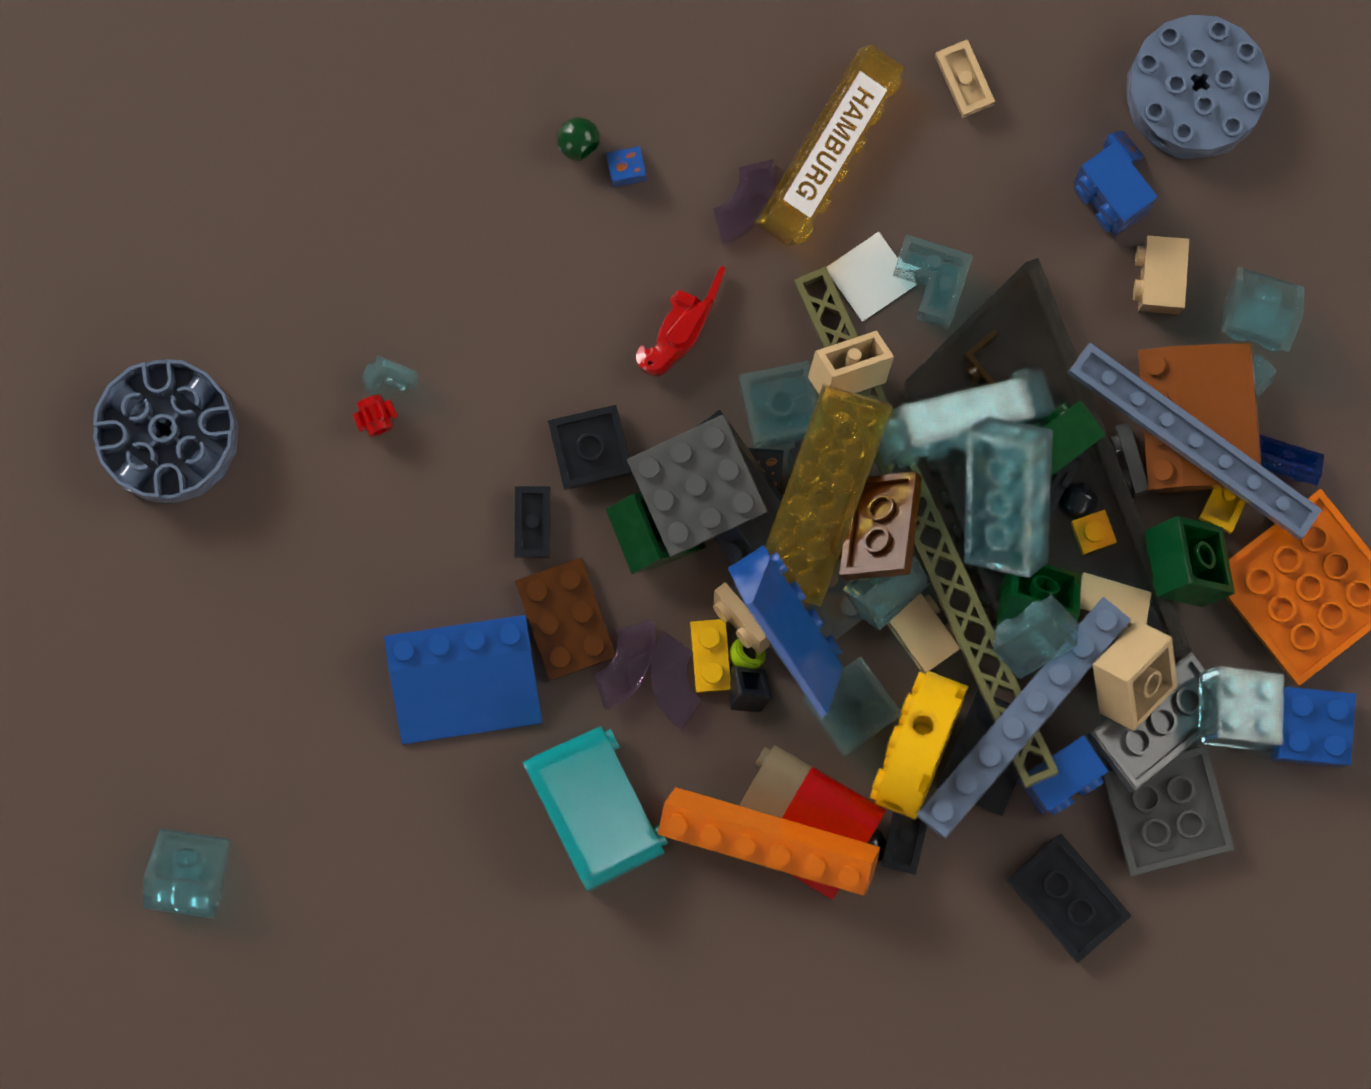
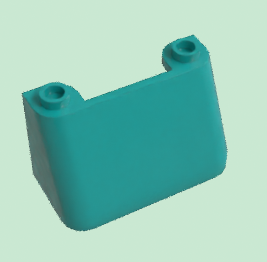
(594, 807)

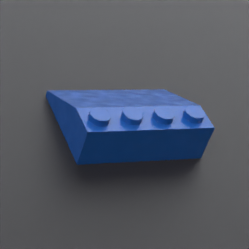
(789, 625)
(463, 679)

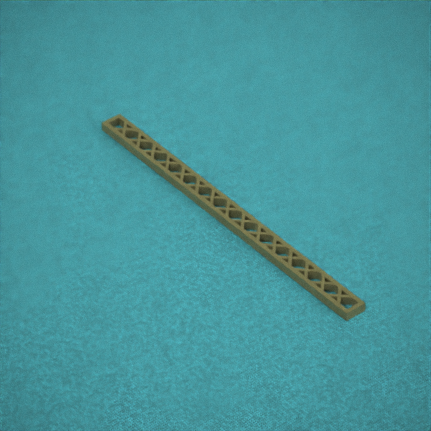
(923, 551)

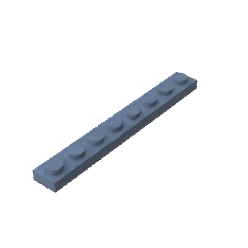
(1194, 441)
(1022, 720)

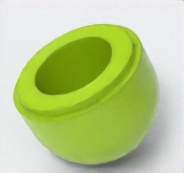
(739, 658)

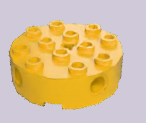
(918, 744)

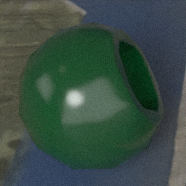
(578, 138)

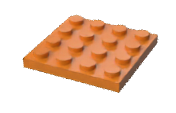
(1306, 594)

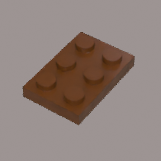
(882, 528)
(565, 619)

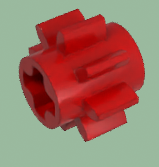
(374, 415)

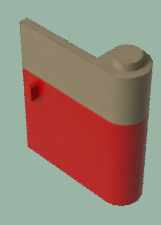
(812, 798)

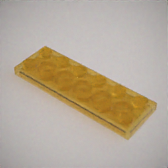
(826, 487)

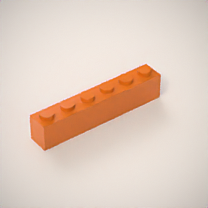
(769, 841)

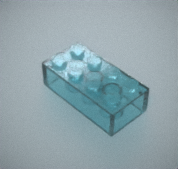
(942, 422)
(1007, 496)

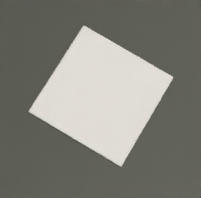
(867, 276)

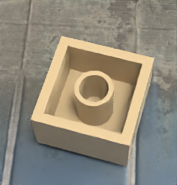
(1135, 675)

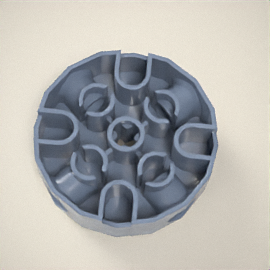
(1202, 53)
(174, 397)

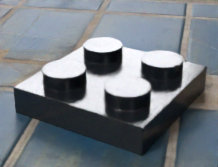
(590, 447)

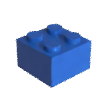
(1114, 190)
(1317, 727)
(1078, 771)

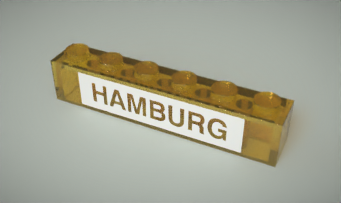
(830, 145)

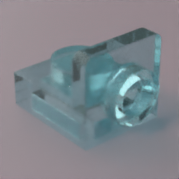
(396, 375)

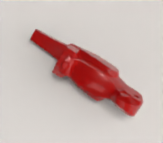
(679, 329)

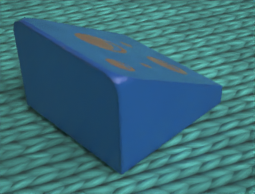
(1125, 144)
(626, 166)

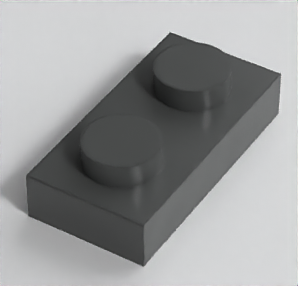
(1125, 446)

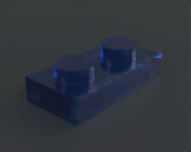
(1291, 460)

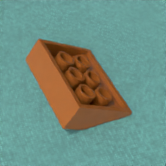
(1214, 387)

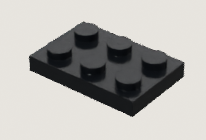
(973, 729)
(1069, 898)

